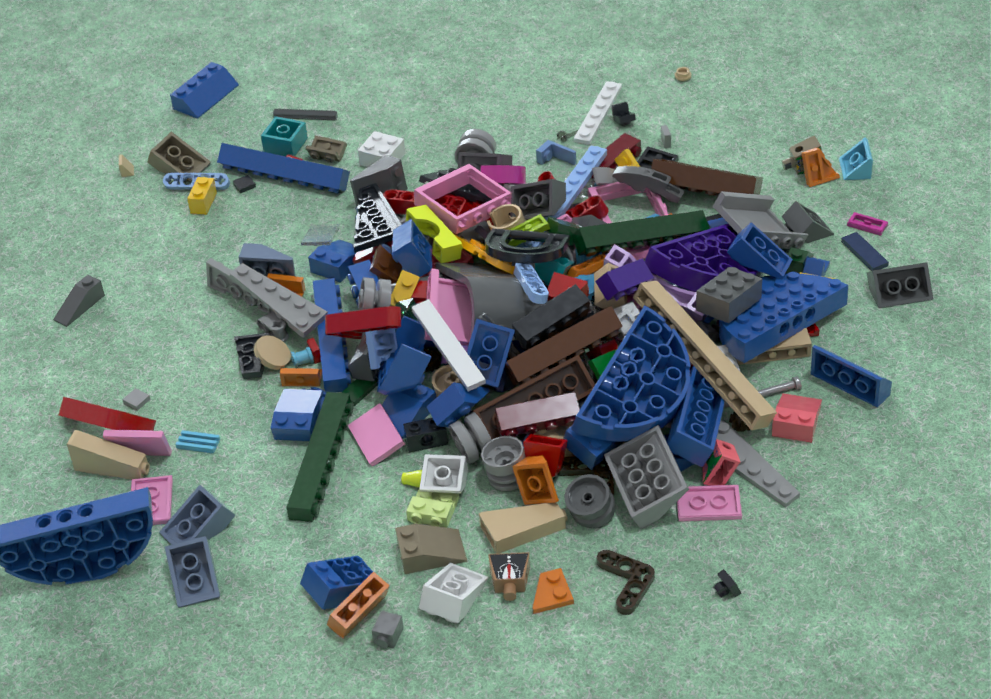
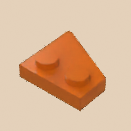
(817, 167)
(552, 591)

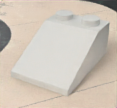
(451, 592)

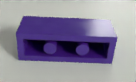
(624, 280)

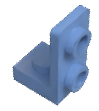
(550, 148)

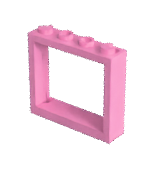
(456, 179)
(618, 190)

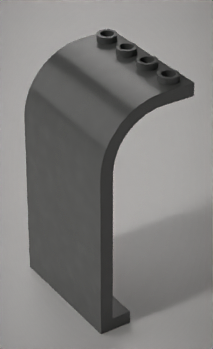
(491, 292)

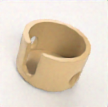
(501, 217)

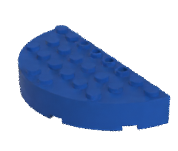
(782, 311)
(639, 384)
(79, 540)

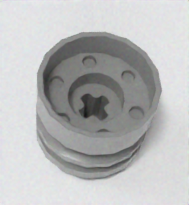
(498, 459)

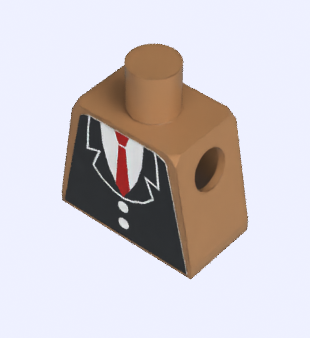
(509, 573)

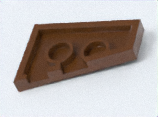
(385, 266)

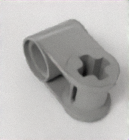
(272, 324)

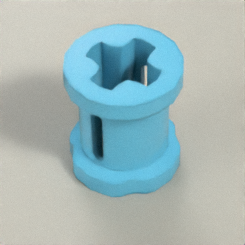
(302, 357)

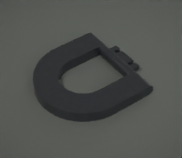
(497, 246)

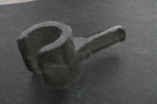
(564, 136)

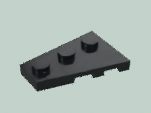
(249, 364)

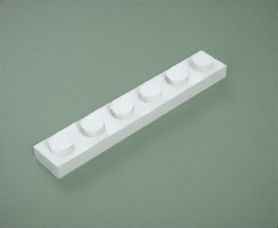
(597, 113)

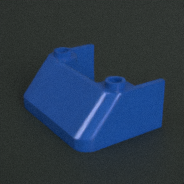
(408, 362)

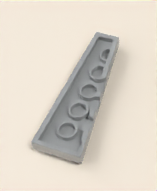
(219, 279)
(295, 310)
(757, 469)

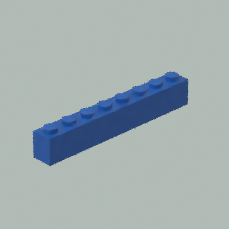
(284, 167)
(331, 347)

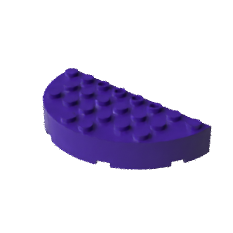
(695, 258)

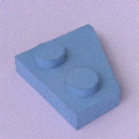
(380, 346)

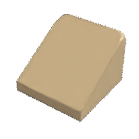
(125, 166)

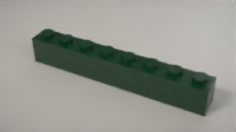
(638, 232)
(319, 457)

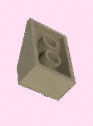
(176, 156)
(428, 547)

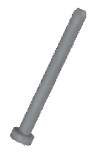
(795, 383)

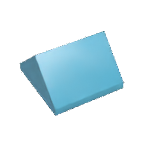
(857, 162)

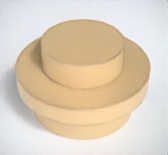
(683, 74)

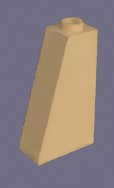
(106, 458)
(521, 525)

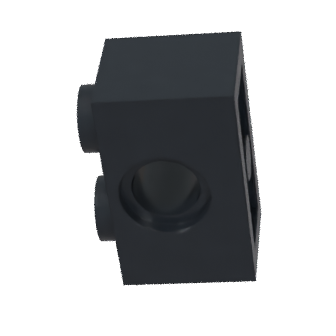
(424, 435)

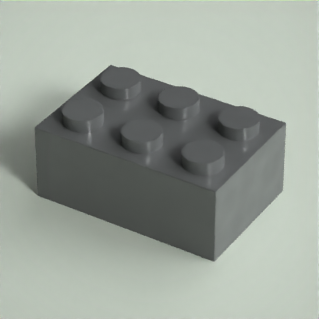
(729, 294)

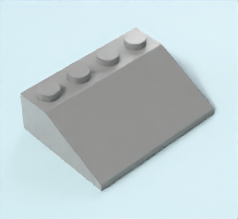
(647, 476)

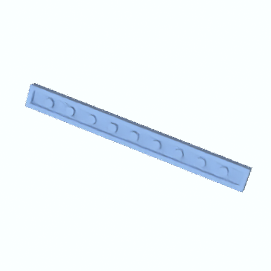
(575, 183)

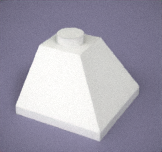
(444, 474)

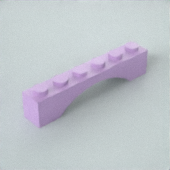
(686, 299)

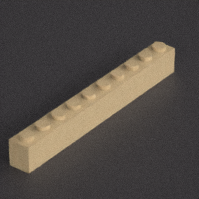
(708, 358)

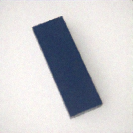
(864, 251)

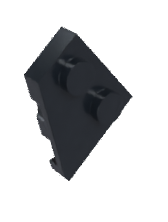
(651, 153)

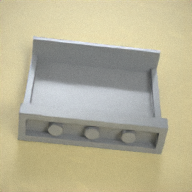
(743, 208)

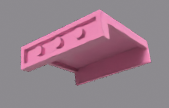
(453, 304)

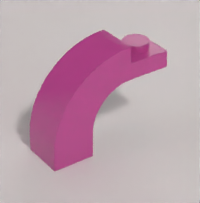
(505, 174)

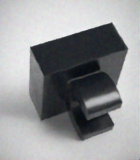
(726, 585)

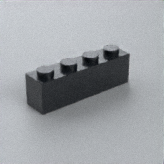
(551, 317)

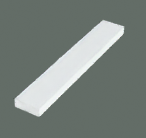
(448, 345)

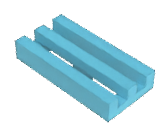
(201, 441)

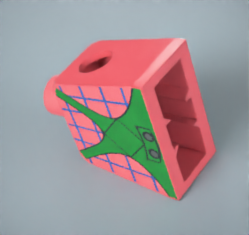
(720, 464)

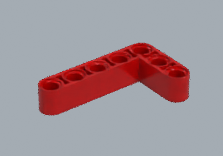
(403, 200)
(591, 206)
(354, 323)
(104, 416)

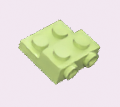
(432, 508)

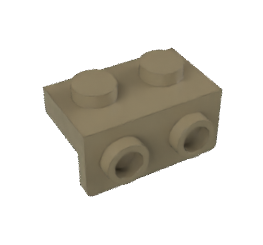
(326, 148)

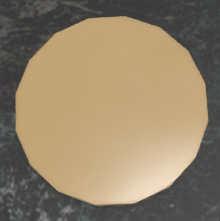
(272, 352)

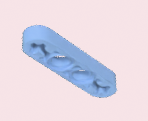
(182, 176)
(531, 283)

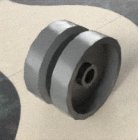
(590, 501)

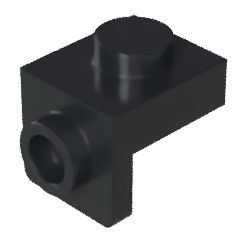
(622, 114)

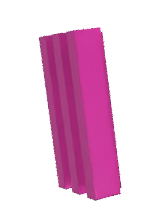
(866, 225)

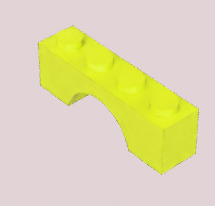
(445, 244)

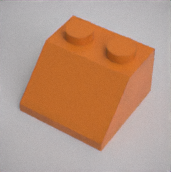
(535, 481)

